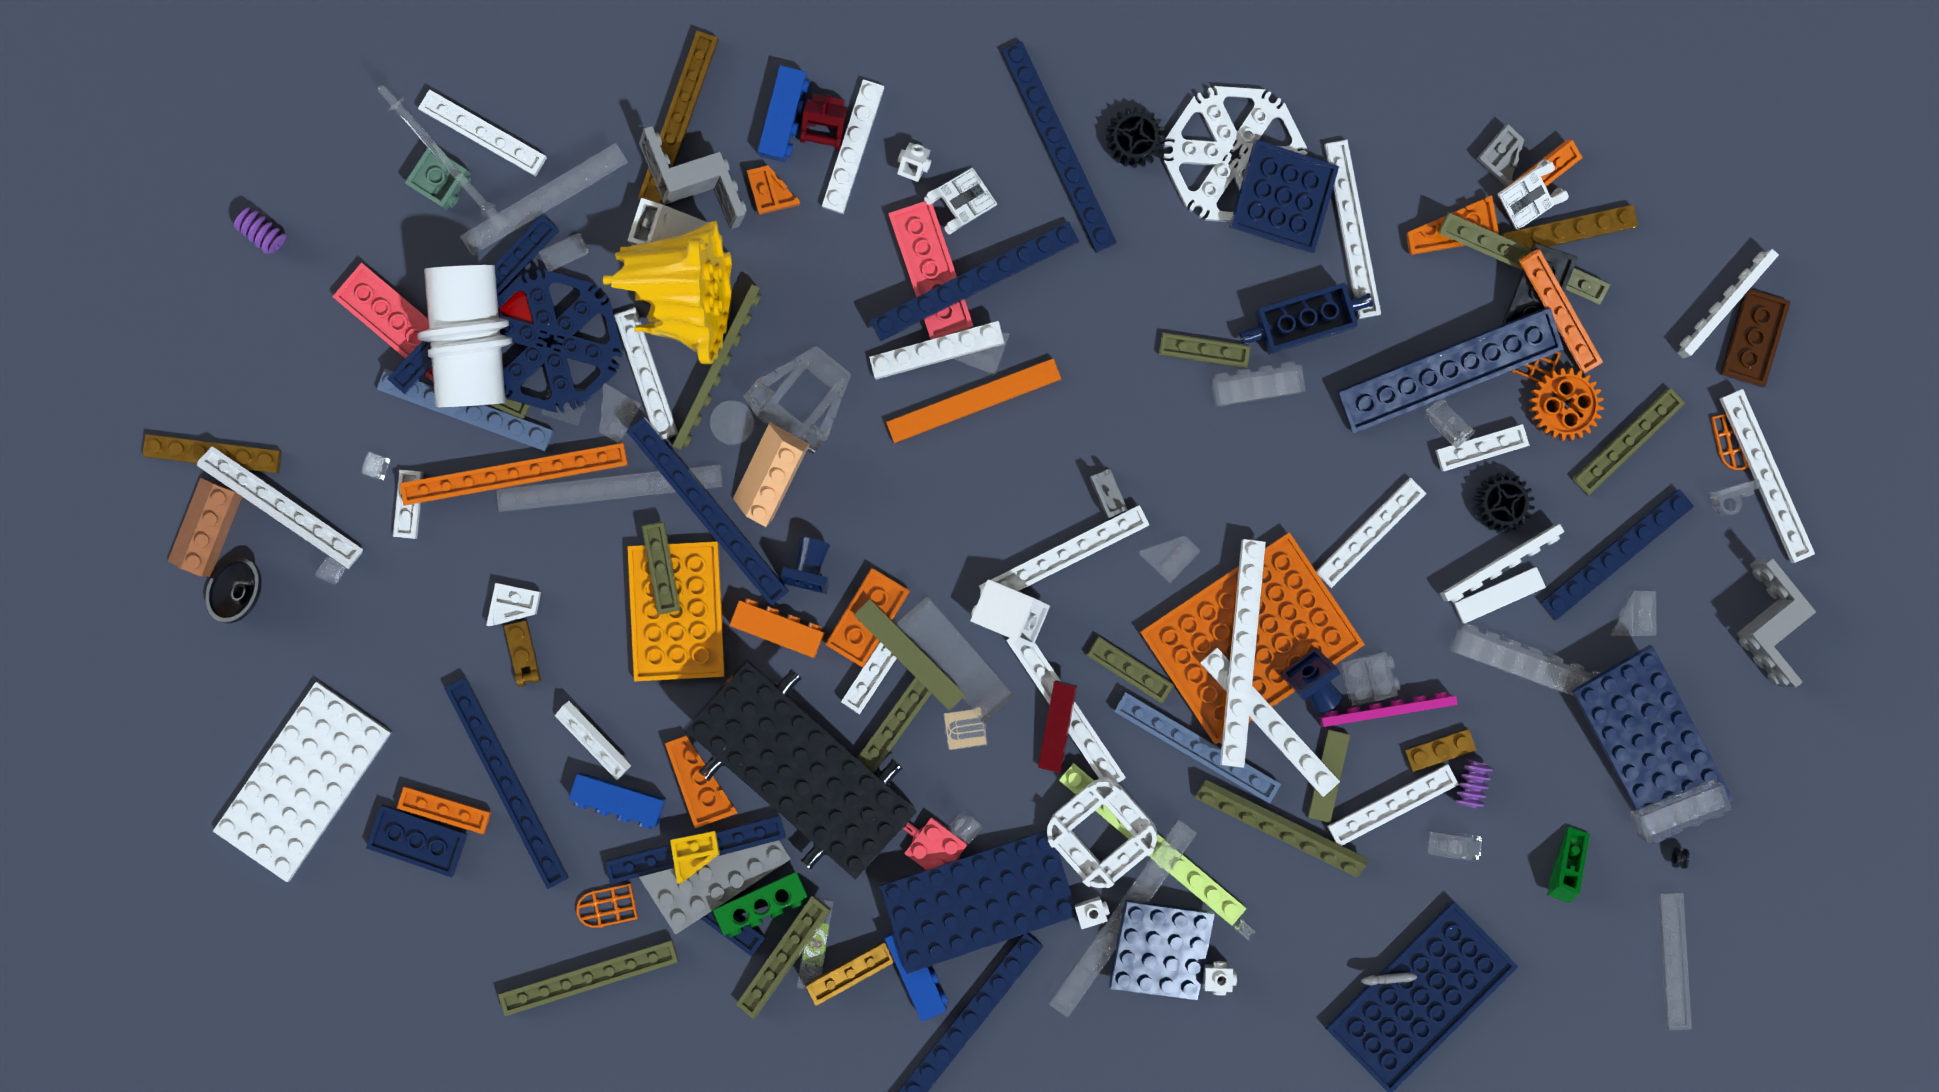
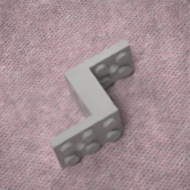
(692, 177)
(1775, 622)

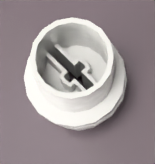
(465, 335)

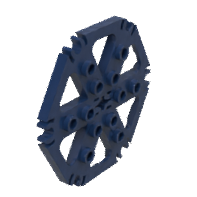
(572, 347)

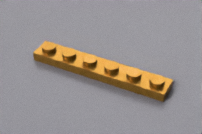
(1577, 228)
(192, 450)

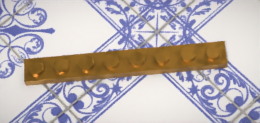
(682, 106)

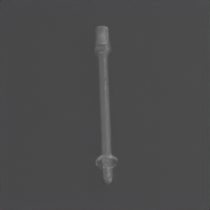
(487, 208)

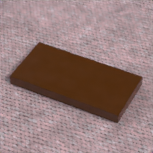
(1755, 338)

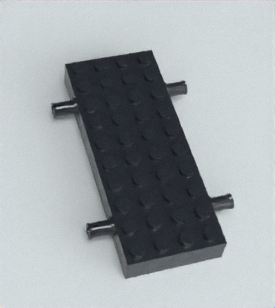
(800, 769)

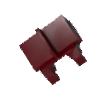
(825, 112)

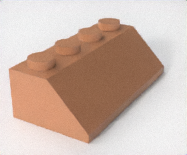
(205, 528)

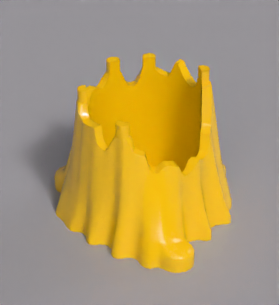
(686, 286)

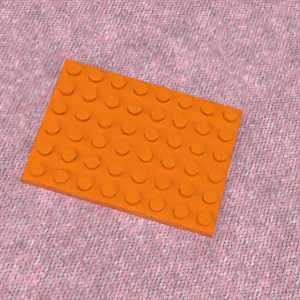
(1292, 620)

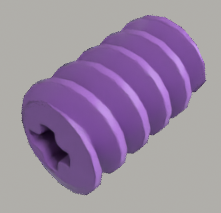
(258, 232)
(1474, 784)

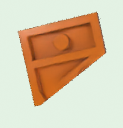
(769, 192)

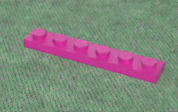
(1397, 707)

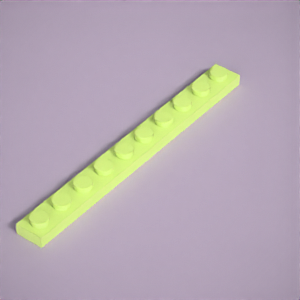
(1184, 869)

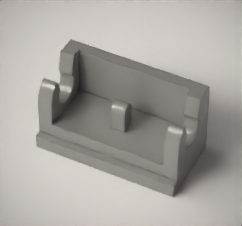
(1108, 493)

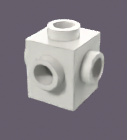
(914, 161)
(1213, 972)

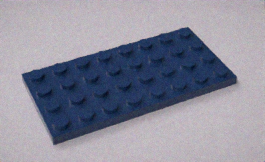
(1646, 730)
(977, 901)
(1403, 1023)

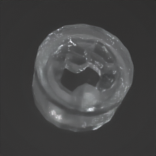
(1244, 929)

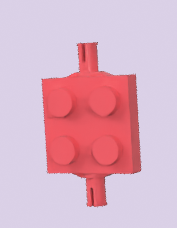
(933, 844)

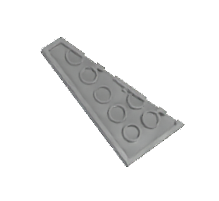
(712, 884)

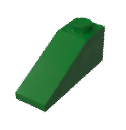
(1569, 866)

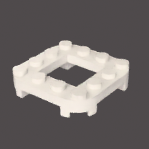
(1125, 857)

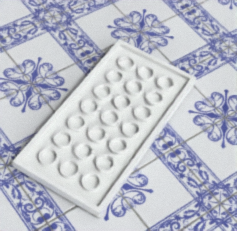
(302, 781)

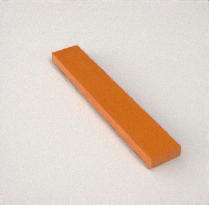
(1566, 320)

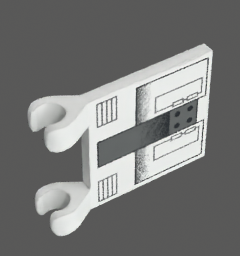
(1529, 197)
(965, 198)

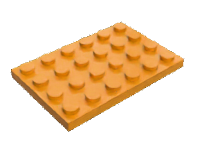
(682, 641)

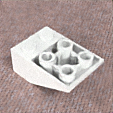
(660, 222)

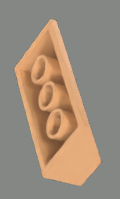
(769, 474)

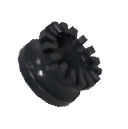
(1679, 858)

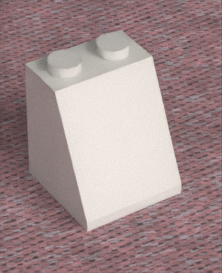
(1009, 613)

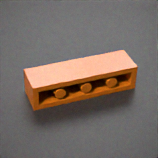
(776, 628)

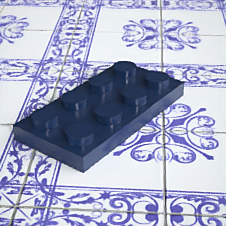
(416, 840)

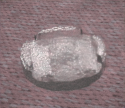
(732, 422)

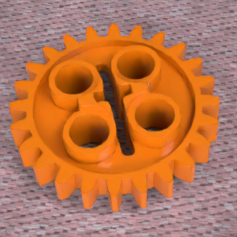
(1577, 388)

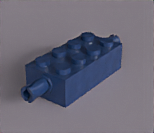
(1306, 318)

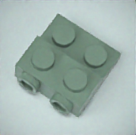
(435, 181)

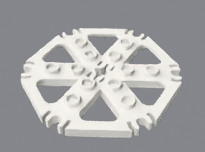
(1224, 135)

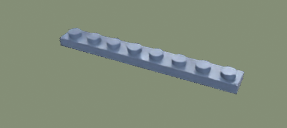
(477, 415)
(1195, 746)

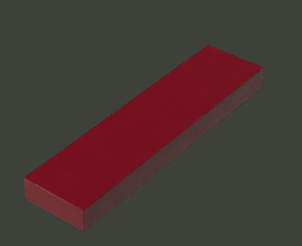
(1057, 726)

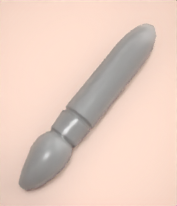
(1389, 978)

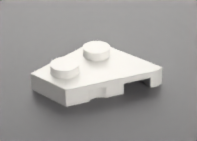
(512, 604)

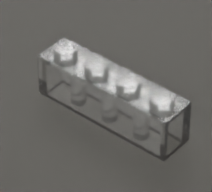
(1258, 385)
(1681, 811)

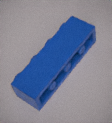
(783, 114)
(617, 799)
(920, 985)

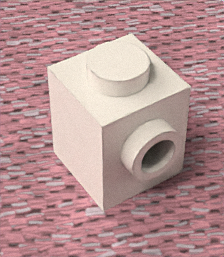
(1091, 912)

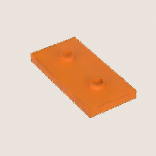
(850, 635)

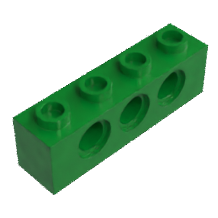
(790, 884)

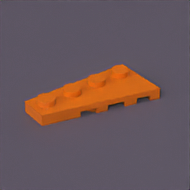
(1427, 239)
(703, 797)

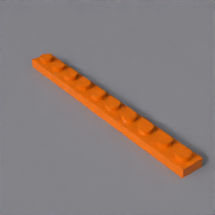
(513, 474)

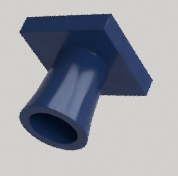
(808, 566)
(1311, 678)

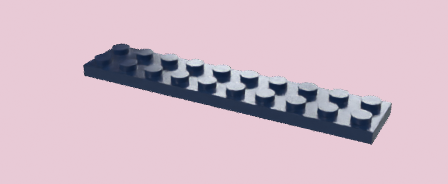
(1450, 370)

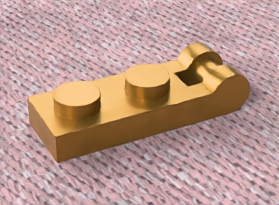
(522, 653)

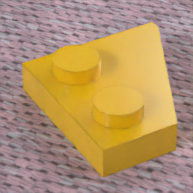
(693, 853)

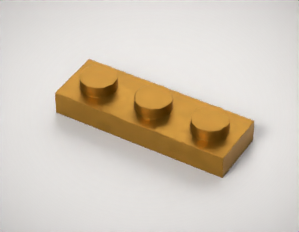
(1440, 750)

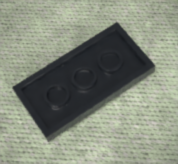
(1525, 297)

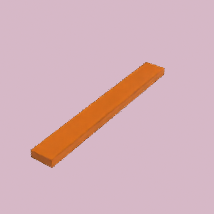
(973, 400)

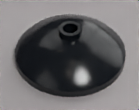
(233, 590)

